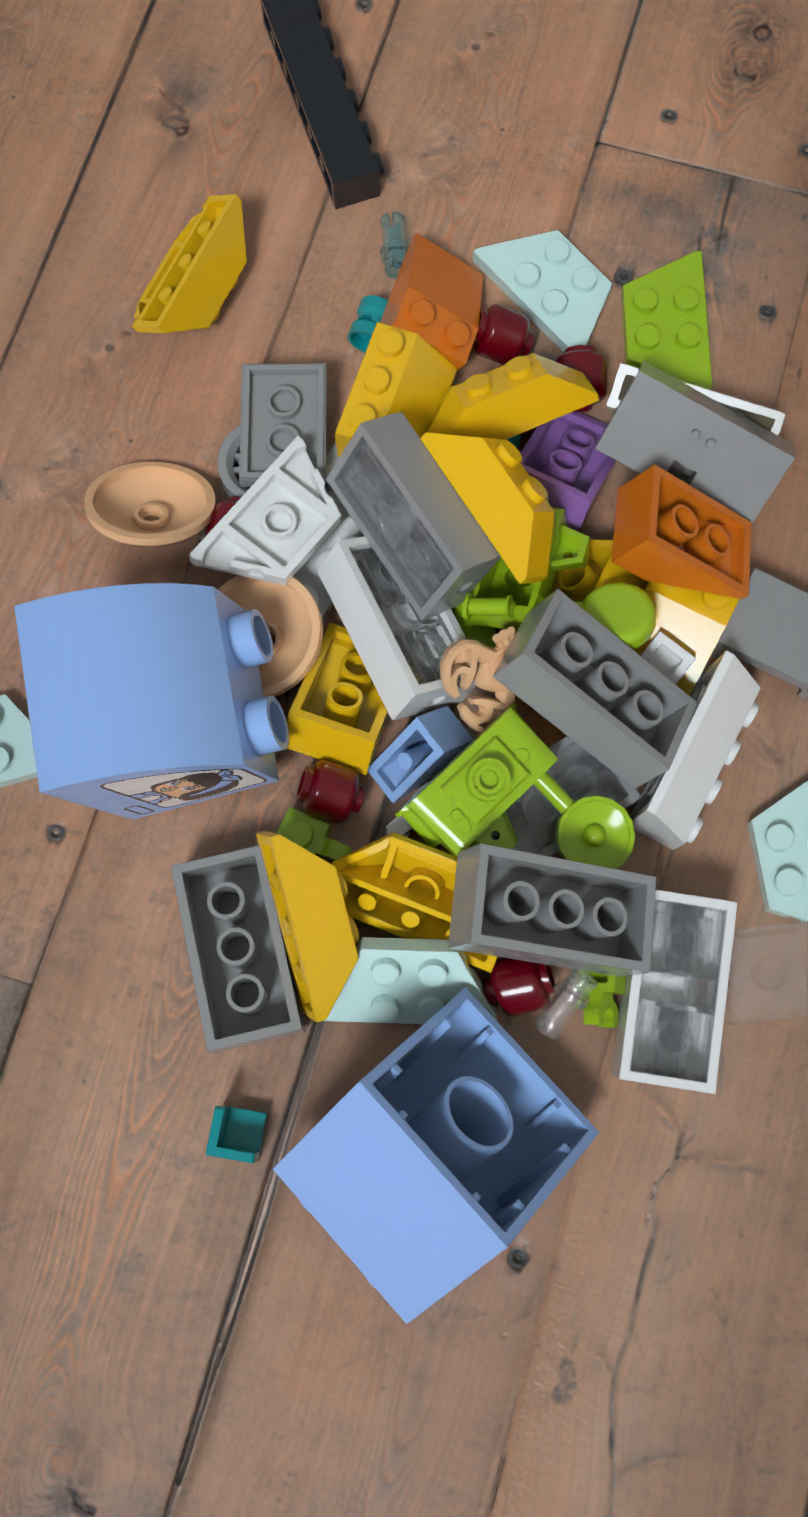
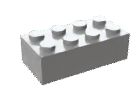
(596, 690)
(552, 911)
(236, 950)

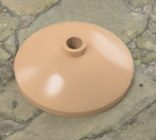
(150, 504)
(293, 621)

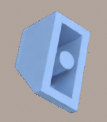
(419, 753)

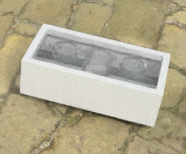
(387, 633)
(677, 1011)

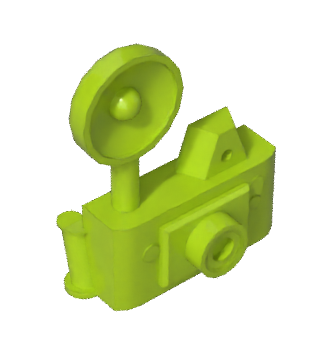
(504, 603)
(489, 775)

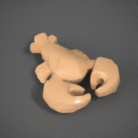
(462, 659)

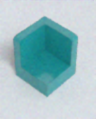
(236, 1134)

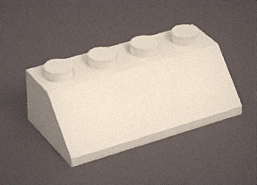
(676, 797)

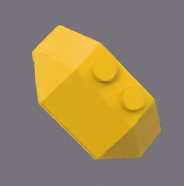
(196, 270)
(512, 399)
(501, 499)
(404, 890)
(312, 921)

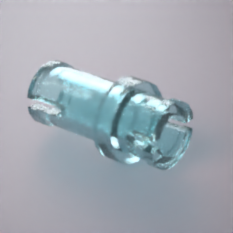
(394, 243)

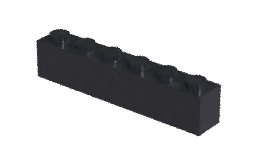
(323, 101)

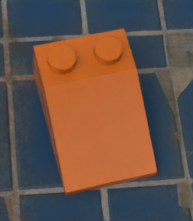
(437, 300)
(680, 536)

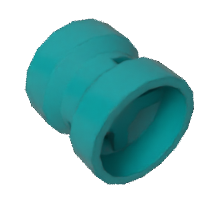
(369, 313)

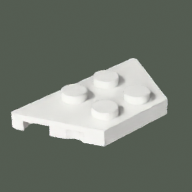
(273, 523)

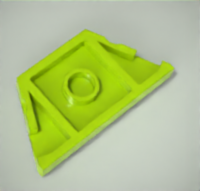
(668, 320)

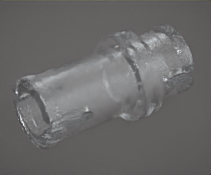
(569, 997)

